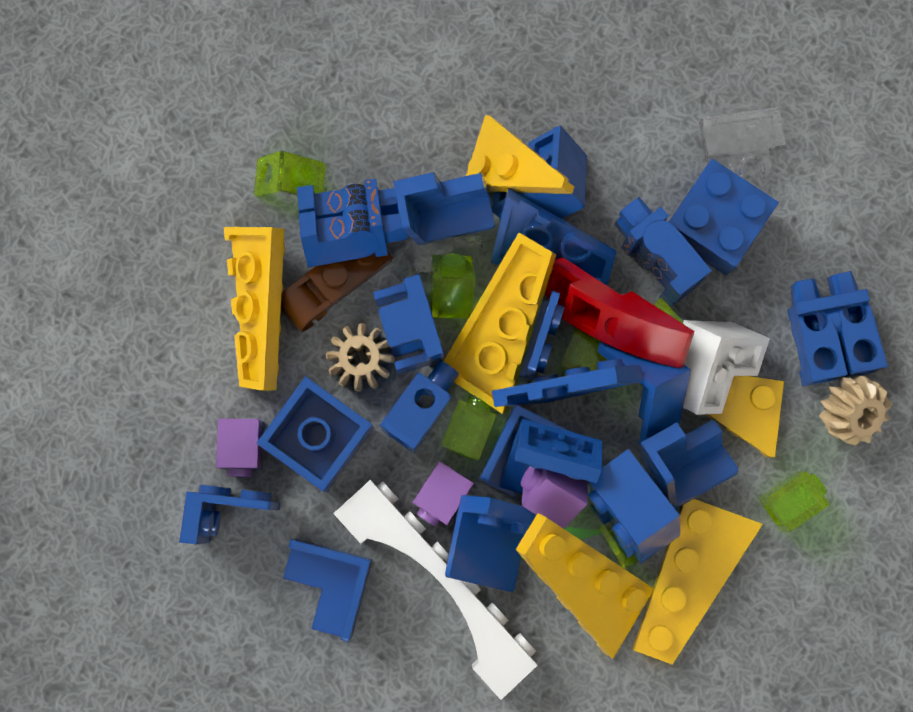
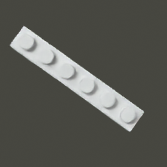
(501, 657)

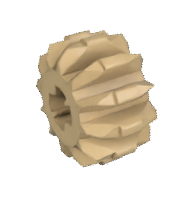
(358, 344)
(855, 409)

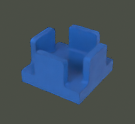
(409, 324)

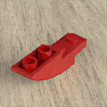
(617, 319)

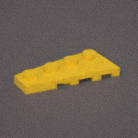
(257, 307)
(500, 326)
(692, 576)
(586, 582)

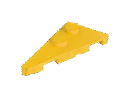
(512, 164)
(753, 412)

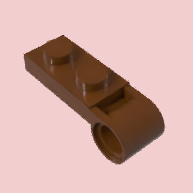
(326, 286)

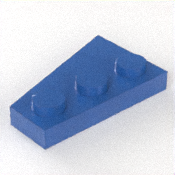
(552, 233)
(575, 383)

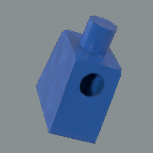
(409, 422)

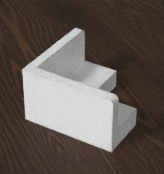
(717, 356)

